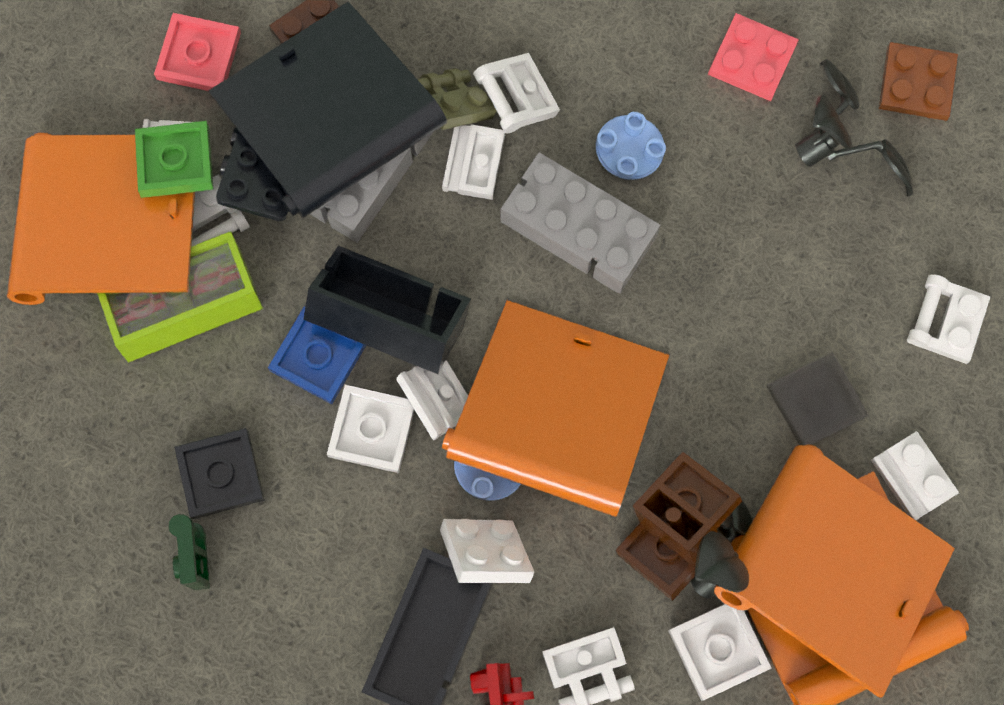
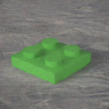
(173, 159)

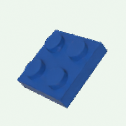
(316, 359)

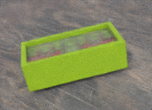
(216, 295)

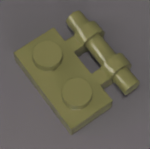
(460, 103)

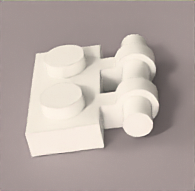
(584, 659)

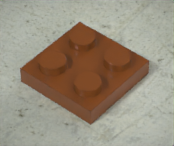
(918, 81)

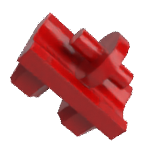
(501, 687)

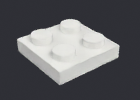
(371, 429)
(486, 551)
(719, 650)

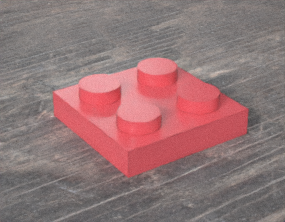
(197, 52)
(753, 57)

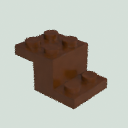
(673, 520)

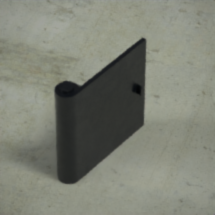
(328, 108)

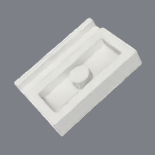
(474, 161)
(434, 397)
(914, 476)

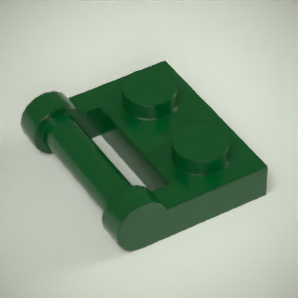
(192, 558)

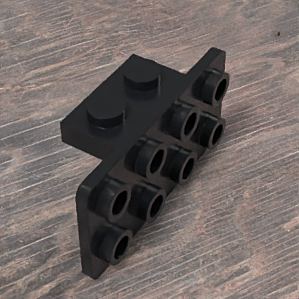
(249, 183)

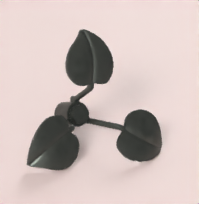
(831, 131)
(716, 558)

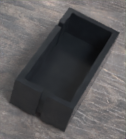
(386, 309)
(426, 635)

